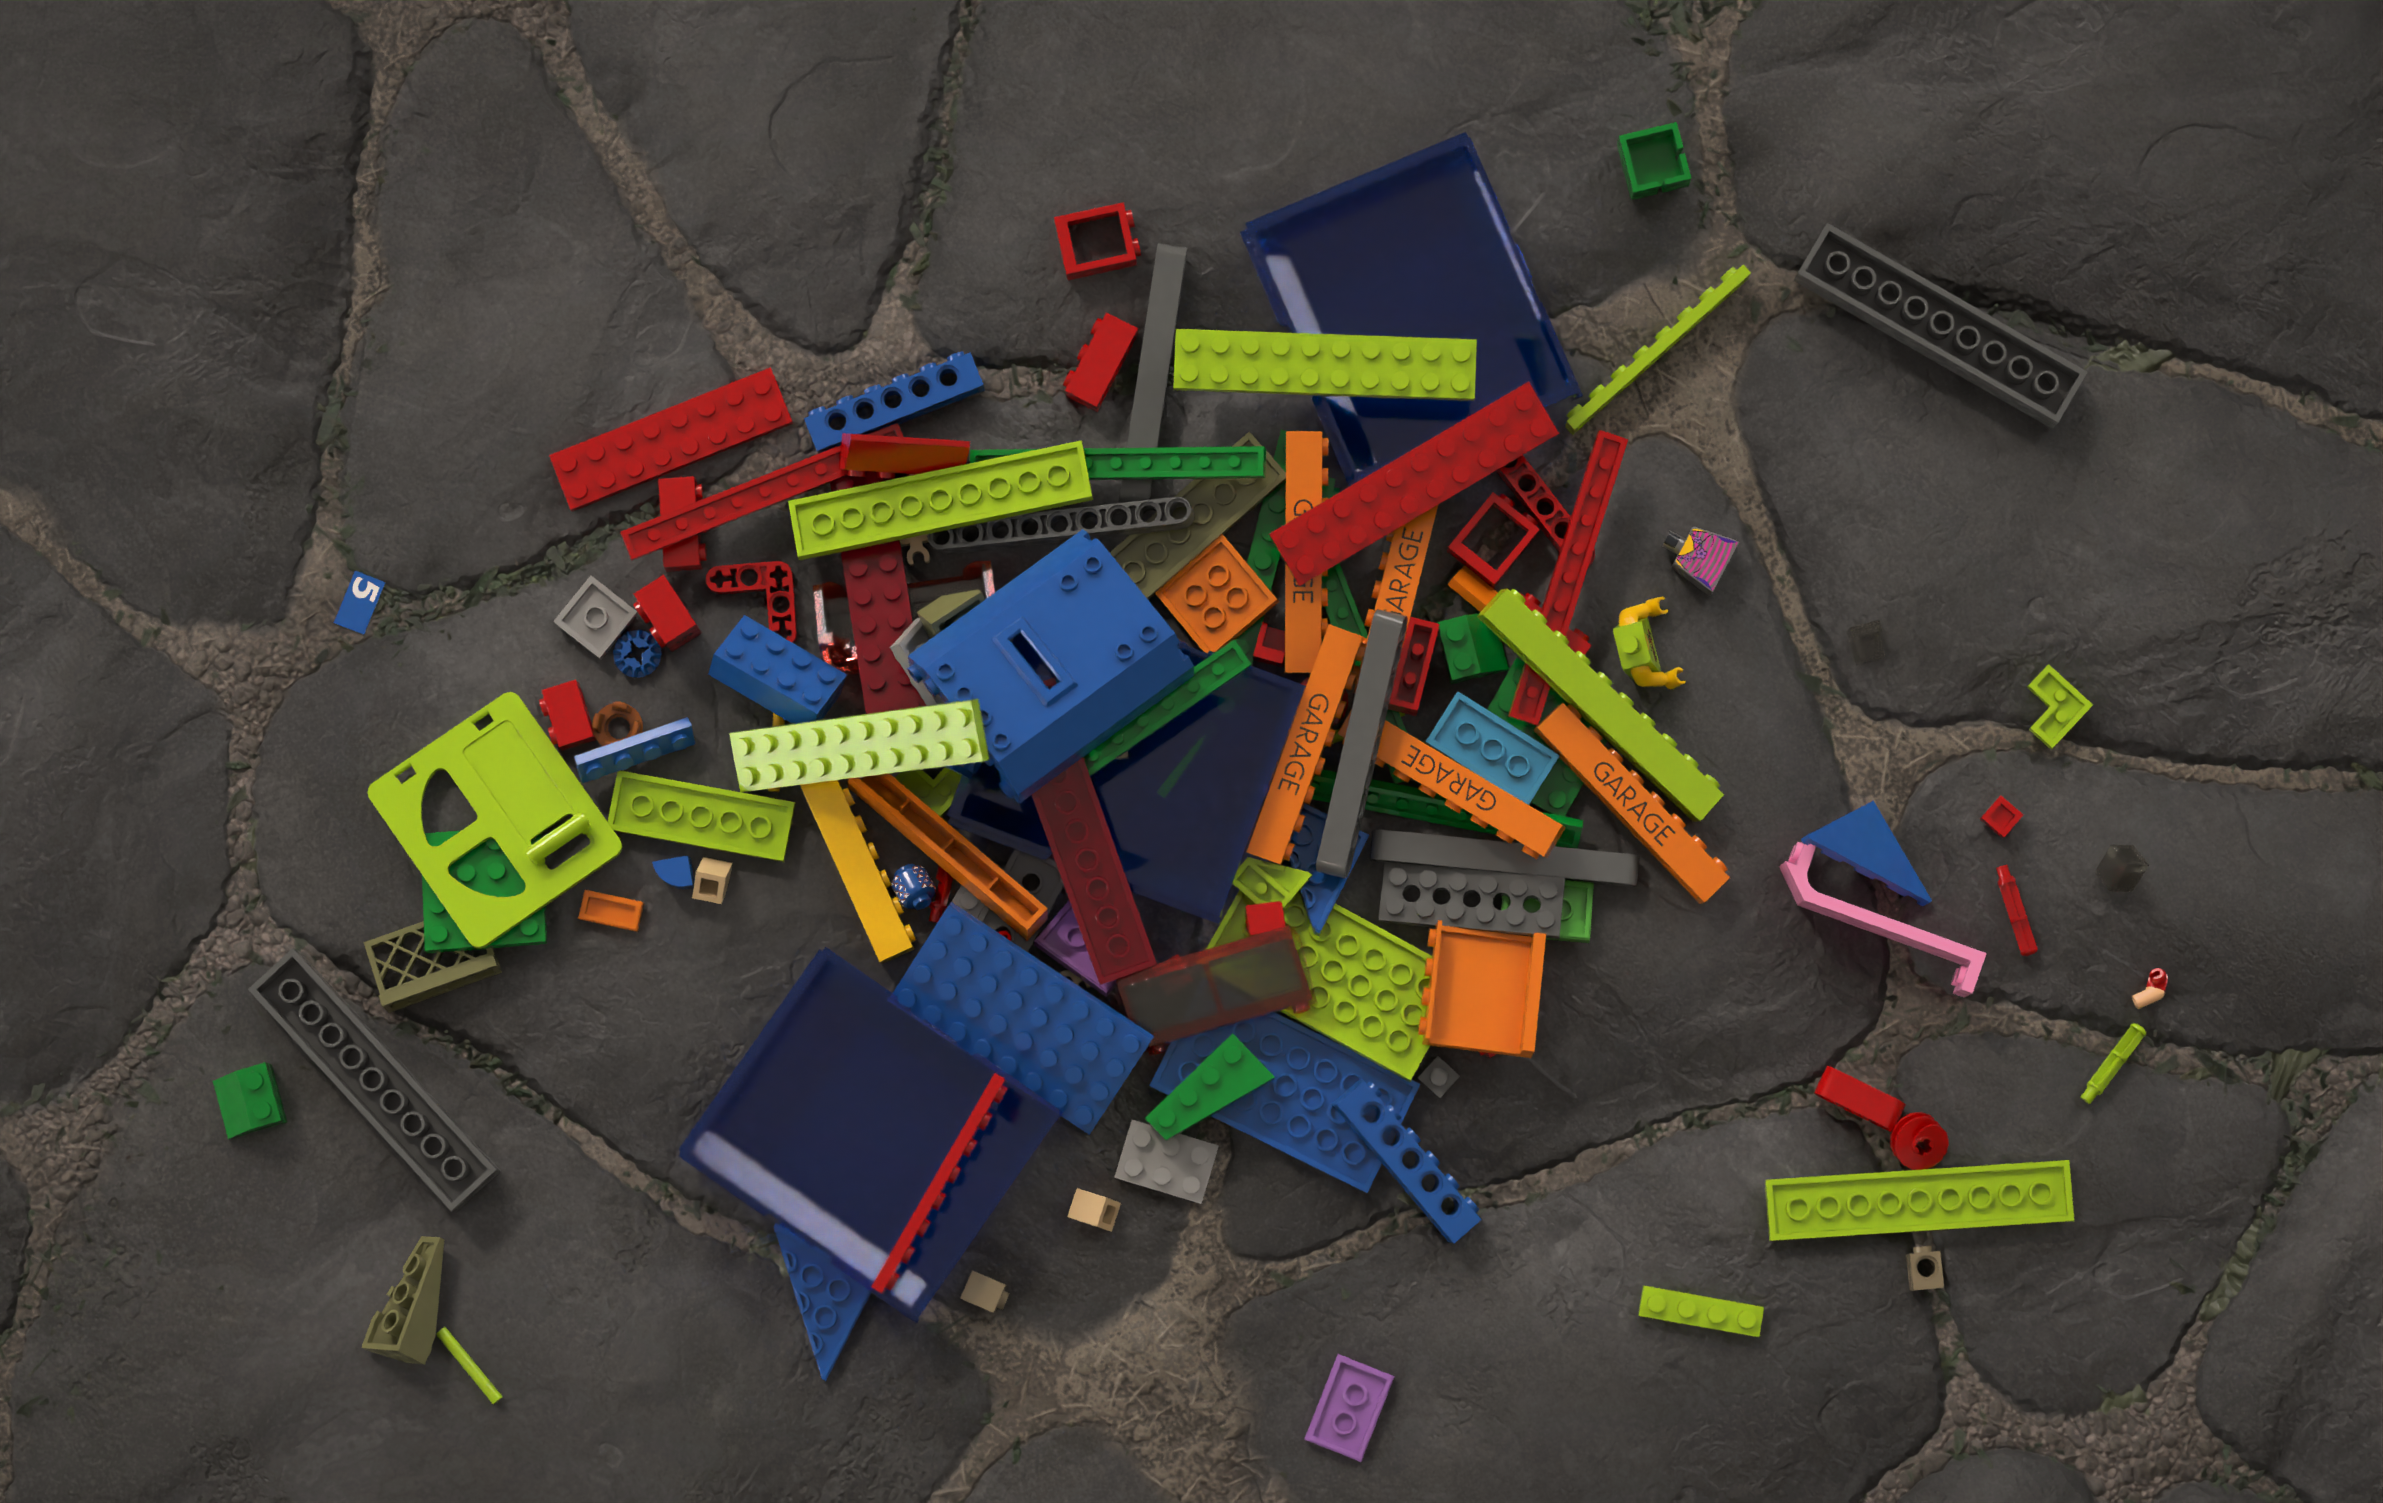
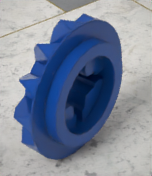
(650, 658)

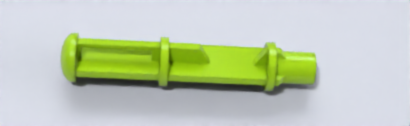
(2113, 1062)

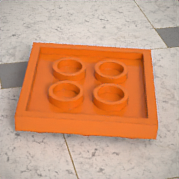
(1217, 596)

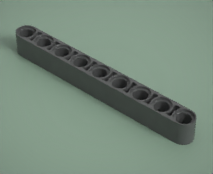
(1155, 360)
(1075, 516)
(1361, 743)
(1501, 856)

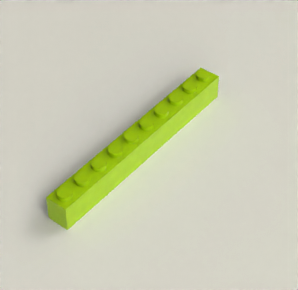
(1600, 704)

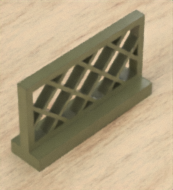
(433, 982)

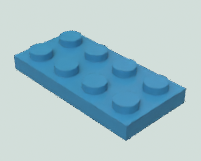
(1492, 748)

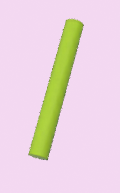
(469, 1365)

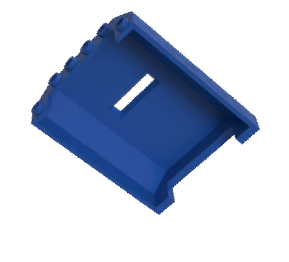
(1092, 634)

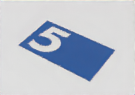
(359, 602)

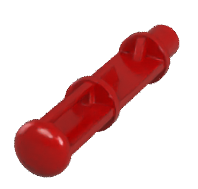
(940, 904)
(2016, 912)

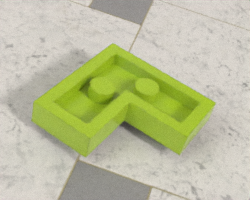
(2064, 704)
(934, 793)

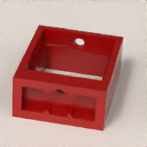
(1103, 265)
(1473, 561)

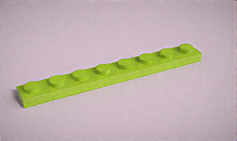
(1647, 356)

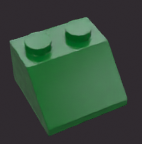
(1470, 649)
(249, 1100)

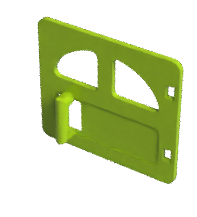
(518, 792)

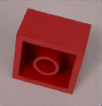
(670, 618)

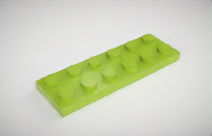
(701, 816)

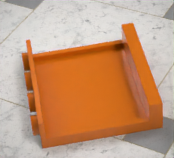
(1482, 990)

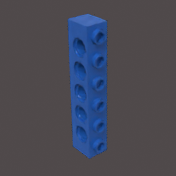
(911, 406)
(1351, 1108)

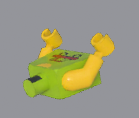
(1638, 649)

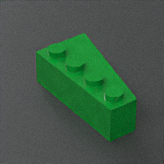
(1215, 1084)

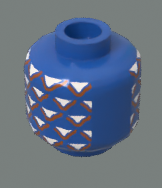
(913, 887)

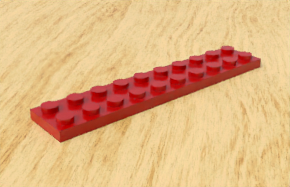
(1413, 483)

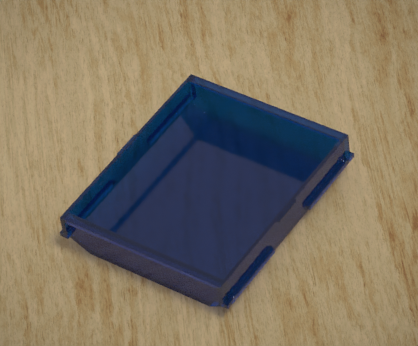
(1410, 257)
(1179, 800)
(849, 1120)

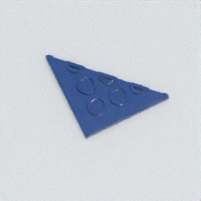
(1870, 846)
(1322, 889)
(825, 1297)

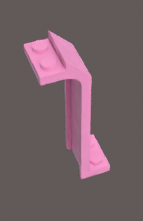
(1805, 896)

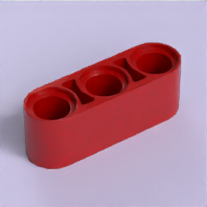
(1859, 1098)

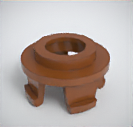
(608, 713)

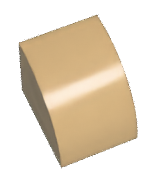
(712, 880)
(1094, 1209)

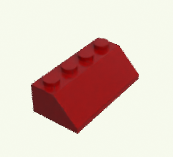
(899, 454)

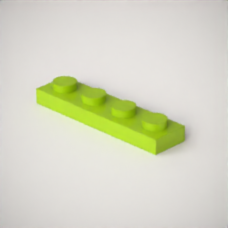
(1701, 1311)

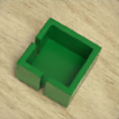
(1651, 162)

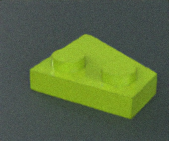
(1269, 881)

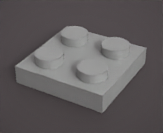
(595, 617)

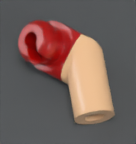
(2154, 990)

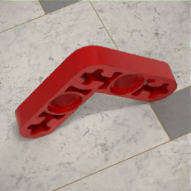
(764, 583)

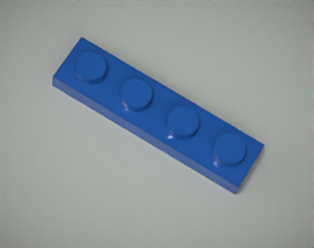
(634, 750)

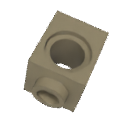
(1919, 1282)
(985, 1292)

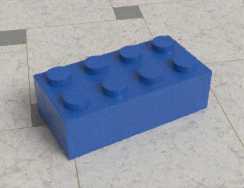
(776, 673)

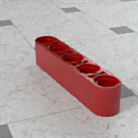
(1539, 494)

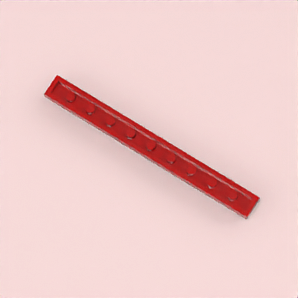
(738, 501)
(1572, 563)

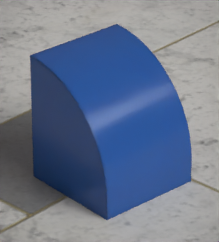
(676, 872)

